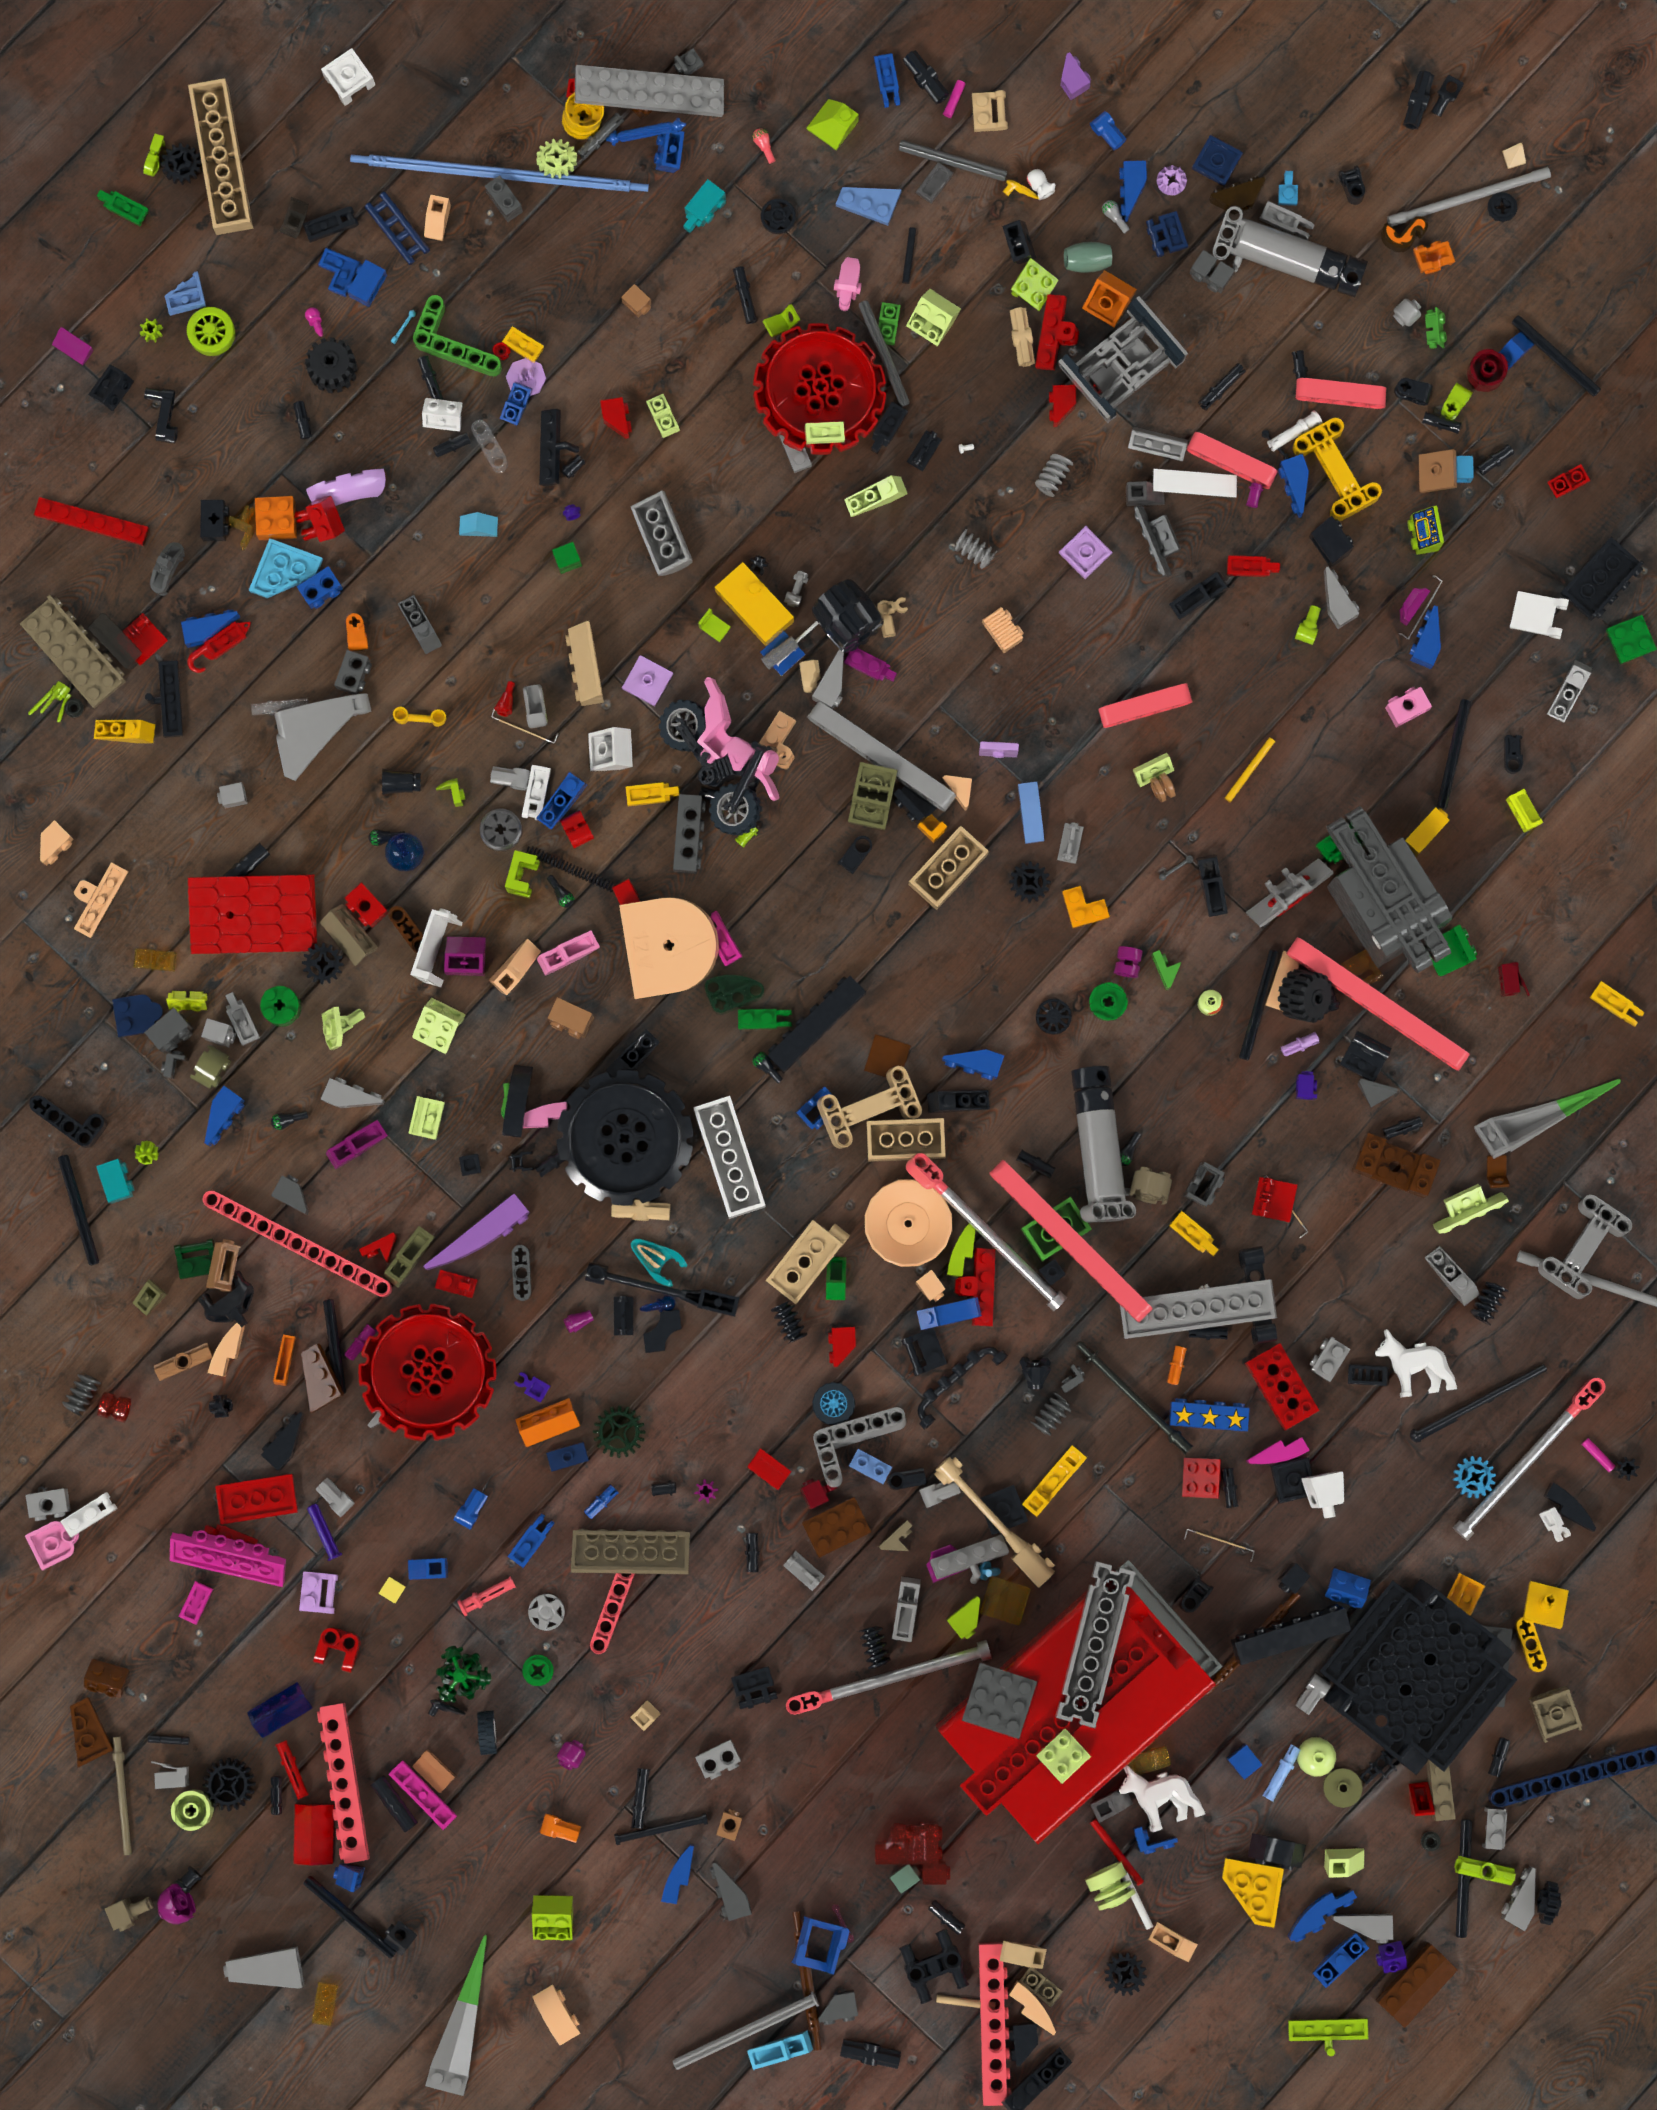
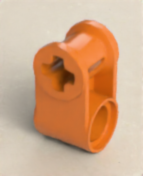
(356, 635)

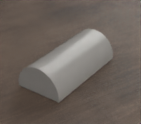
(661, 534)

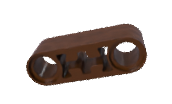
(402, 930)

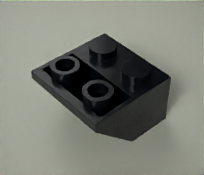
(1332, 541)

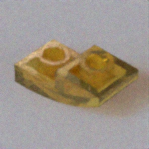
(155, 960)
(1150, 1760)
(324, 2004)

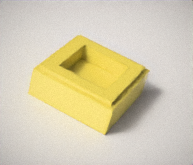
(392, 1590)

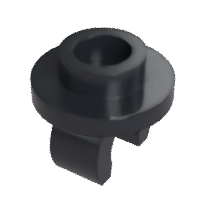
(760, 562)

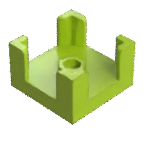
(516, 871)

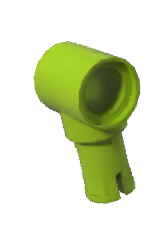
(1308, 628)

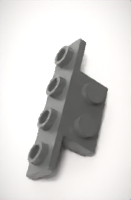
(1160, 538)

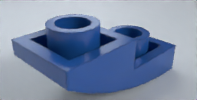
(516, 403)

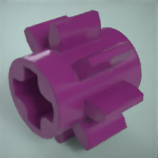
(709, 1486)

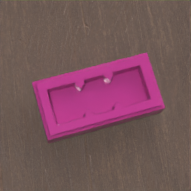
(196, 1602)

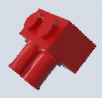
(324, 519)

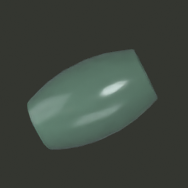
(1087, 257)

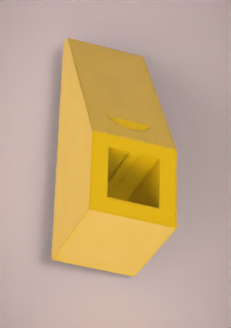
(124, 731)

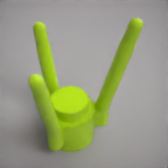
(59, 692)

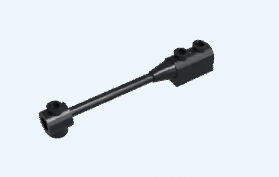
(702, 1298)

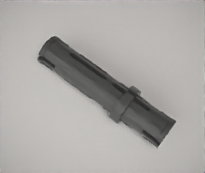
(595, 140)

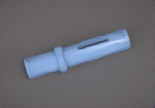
(1282, 1772)

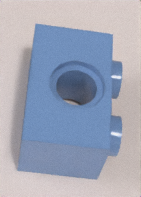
(870, 1466)

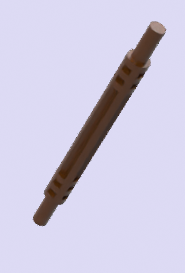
(1231, 1665)
(807, 1987)

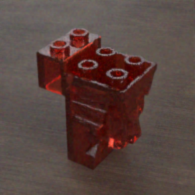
(915, 1846)

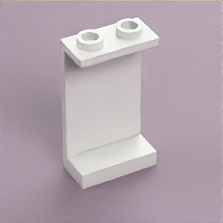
(430, 946)

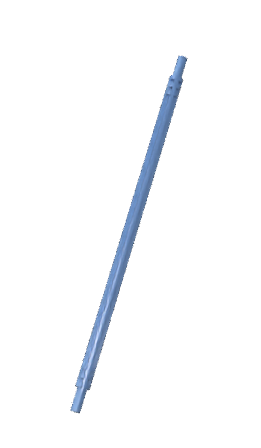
(494, 172)

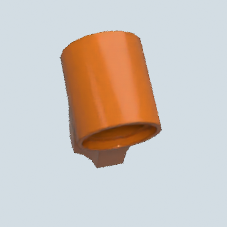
(556, 1827)

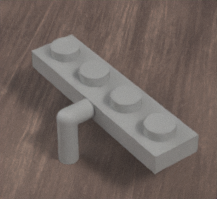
(969, 1558)

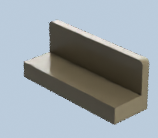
(348, 934)

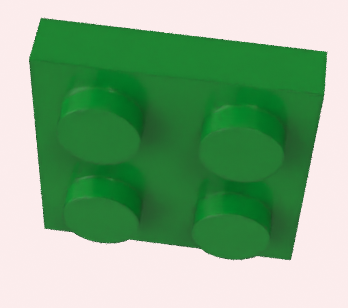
(1631, 639)

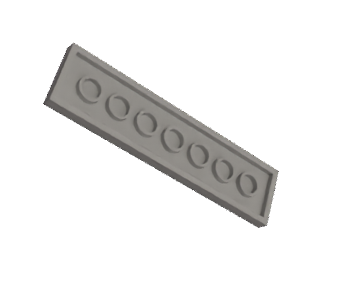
(649, 90)
(1203, 1309)

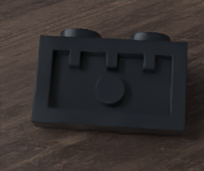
(111, 387)

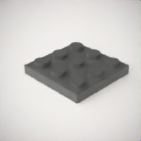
(999, 1700)

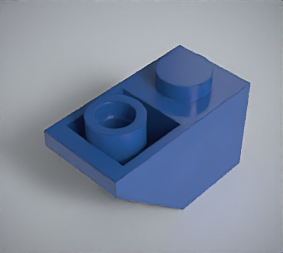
(428, 1568)

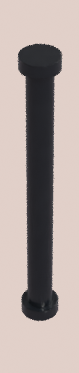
(661, 1829)

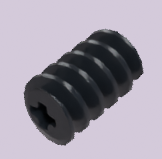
(1488, 1302)
(789, 1322)
(874, 1646)

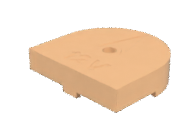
(648, 930)

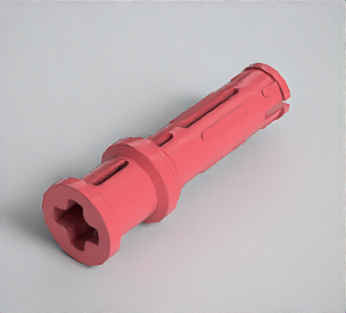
(478, 1599)

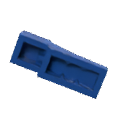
(949, 1313)

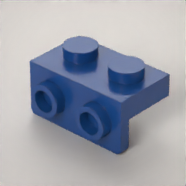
(1348, 1588)

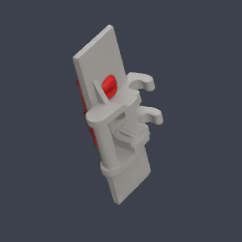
(1289, 892)

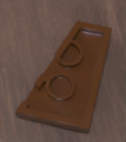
(89, 1733)

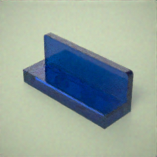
(279, 1710)

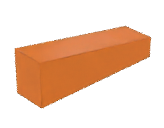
(284, 1360)

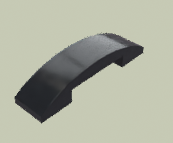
(517, 1101)

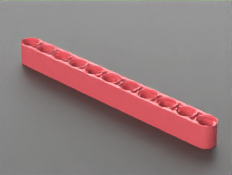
(1378, 1004)
(290, 1237)
(1070, 1240)

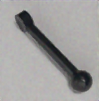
(1265, 434)

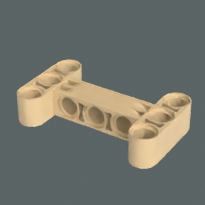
(869, 1107)

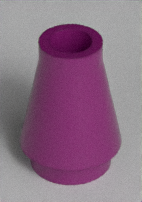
(577, 1321)

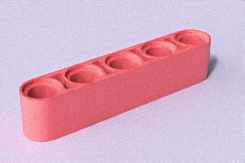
(1341, 393)
(1231, 460)
(1145, 705)
(607, 1616)

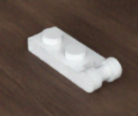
(536, 790)
(88, 1515)

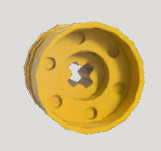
(584, 128)

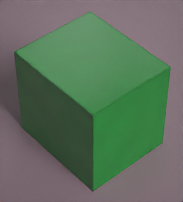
(567, 557)

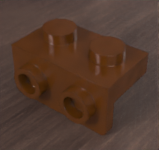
(105, 1678)

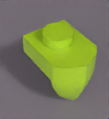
(457, 793)

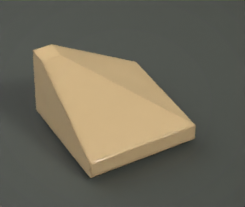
(1514, 156)

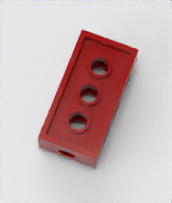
(1295, 1387)

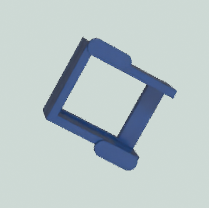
(838, 1943)

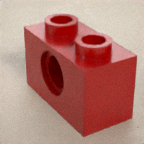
(357, 898)

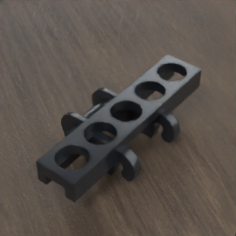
(1379, 1769)

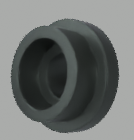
(69, 704)
(1435, 1845)

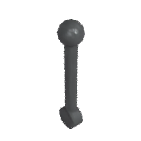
(1189, 859)

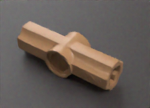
(172, 1366)

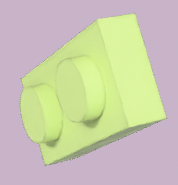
(824, 432)
(1152, 769)

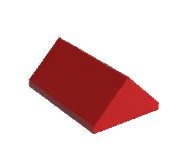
(313, 1834)

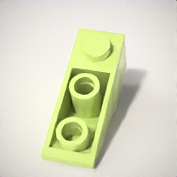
(876, 495)

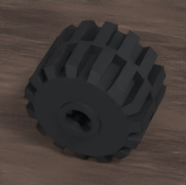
(334, 375)
(1305, 995)

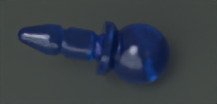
(666, 1303)

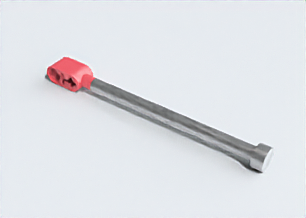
(933, 1179)
(1465, 1528)
(981, 1651)

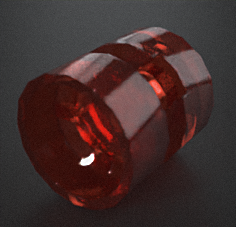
(114, 1407)

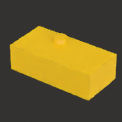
(754, 604)

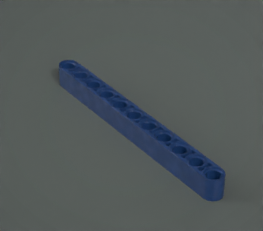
(1583, 1776)

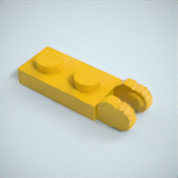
(1615, 1003)

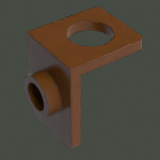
(1497, 1171)

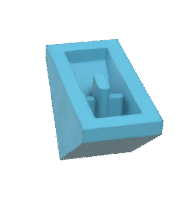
(478, 525)

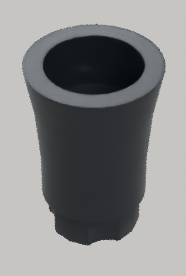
(400, 781)

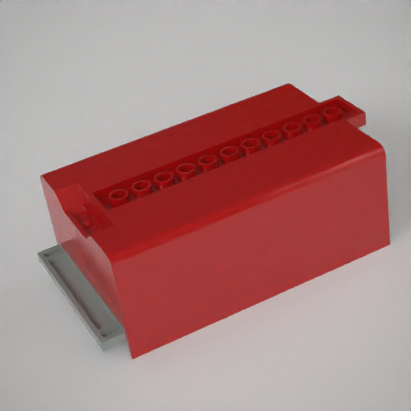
(1151, 1683)

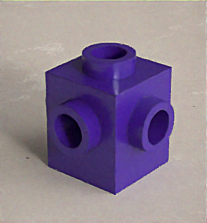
(1391, 1957)

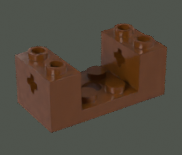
(1415, 1170)

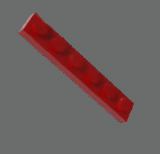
(91, 521)

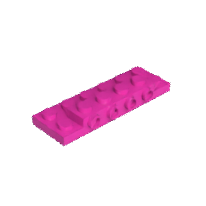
(228, 1557)

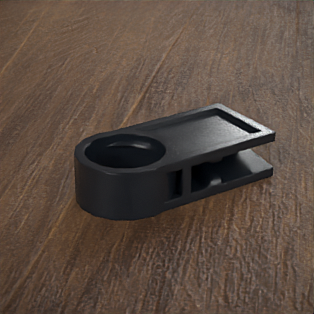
(853, 858)

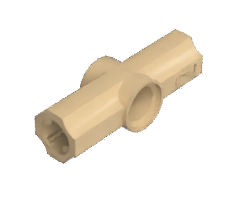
(1022, 337)
(642, 1211)

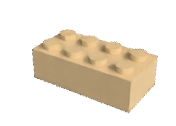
(948, 867)
(905, 1138)

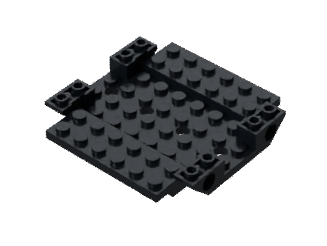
(1446, 1698)

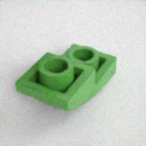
(889, 321)

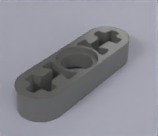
(515, 1267)

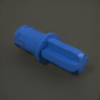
(601, 1501)

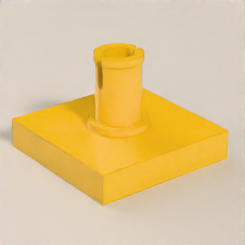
(1545, 1605)

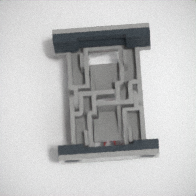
(1129, 347)

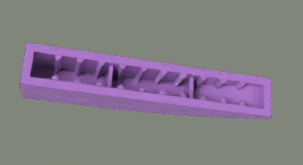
(491, 1227)

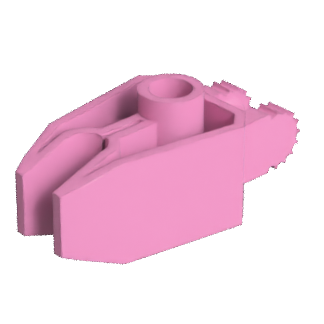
(847, 284)

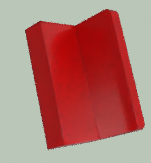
(769, 1469)

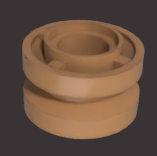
(1162, 787)

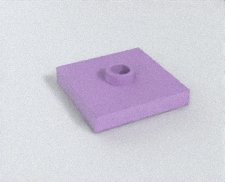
(1085, 552)
(647, 681)
(998, 749)

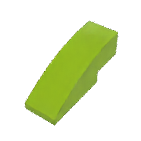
(962, 1250)

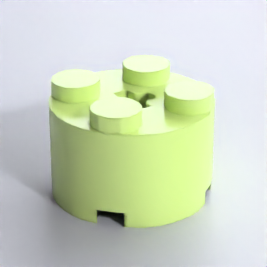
(186, 1819)

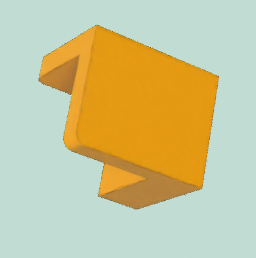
(932, 828)

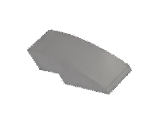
(906, 1609)

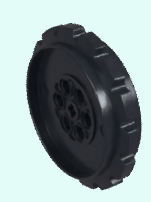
(609, 1173)

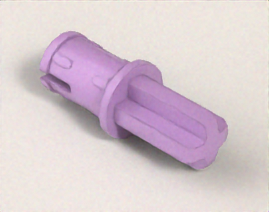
(1300, 1044)

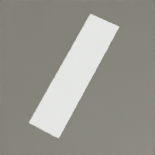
(1195, 483)

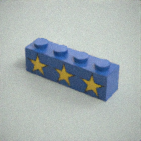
(1209, 1416)

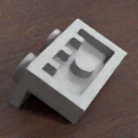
(1329, 1359)

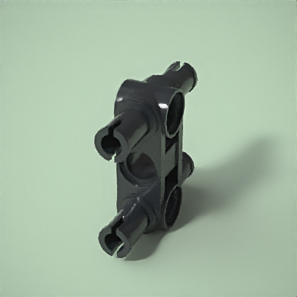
(934, 1966)

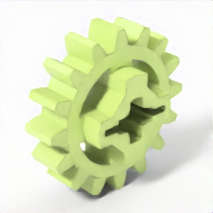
(556, 158)

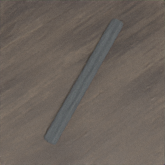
(952, 160)
(884, 353)

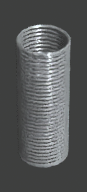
(783, 653)

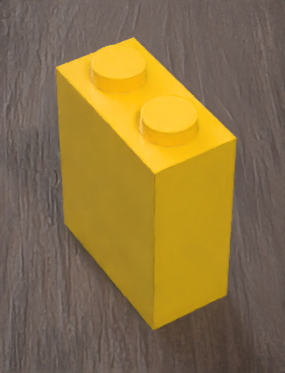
(1427, 830)

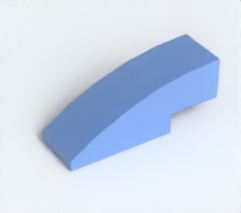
(1031, 812)

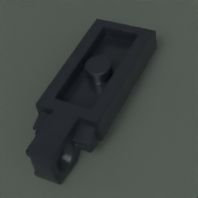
(888, 426)

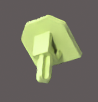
(336, 1025)

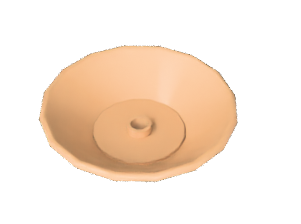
(912, 1202)

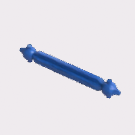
(647, 131)

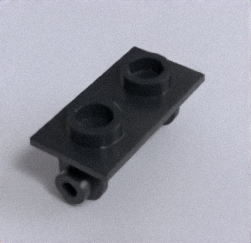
(924, 450)
(623, 1315)

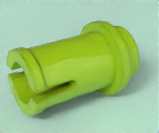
(743, 839)

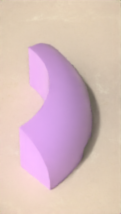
(349, 488)

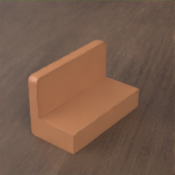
(434, 1771)

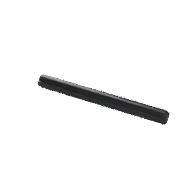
(1556, 356)
(1453, 754)
(1259, 1005)
(78, 1210)
(1463, 1880)
(349, 1916)

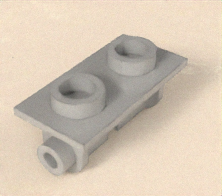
(1070, 843)
(804, 1570)

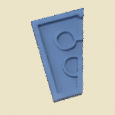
(869, 202)

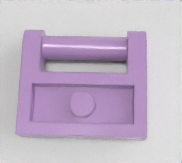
(312, 1590)

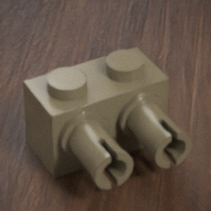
(125, 1912)

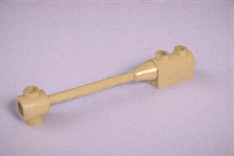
(1025, 1555)

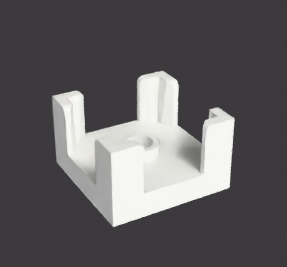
(347, 75)

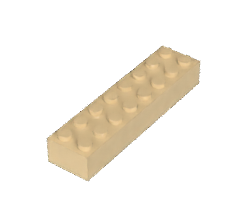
(220, 156)

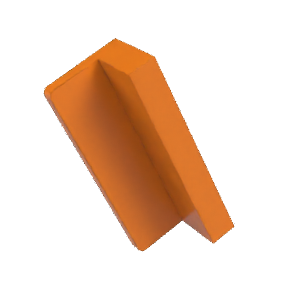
(547, 1422)

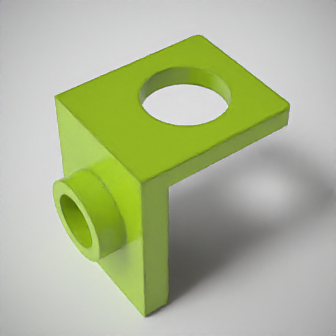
(780, 323)
(713, 626)

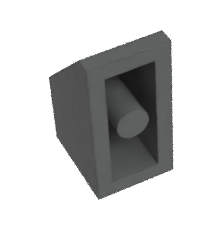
(291, 1193)

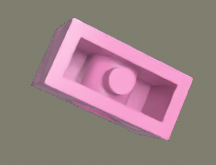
(1419, 703)

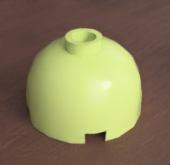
(1316, 1756)

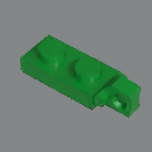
(123, 206)

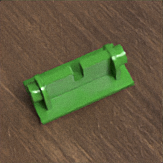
(1437, 335)

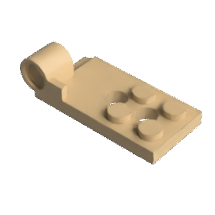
(819, 1247)

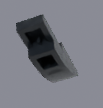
(1037, 2080)

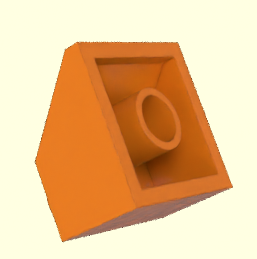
(1109, 298)

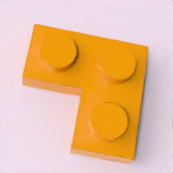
(1083, 913)

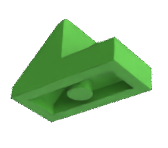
(1166, 973)

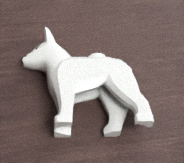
(1410, 1361)
(1157, 1792)

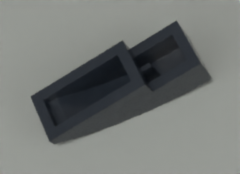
(1199, 595)
(1212, 885)
(1569, 1506)

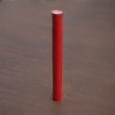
(1117, 1852)

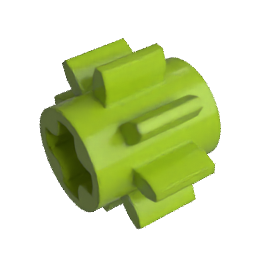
(146, 332)
(146, 1152)

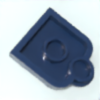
(135, 1014)

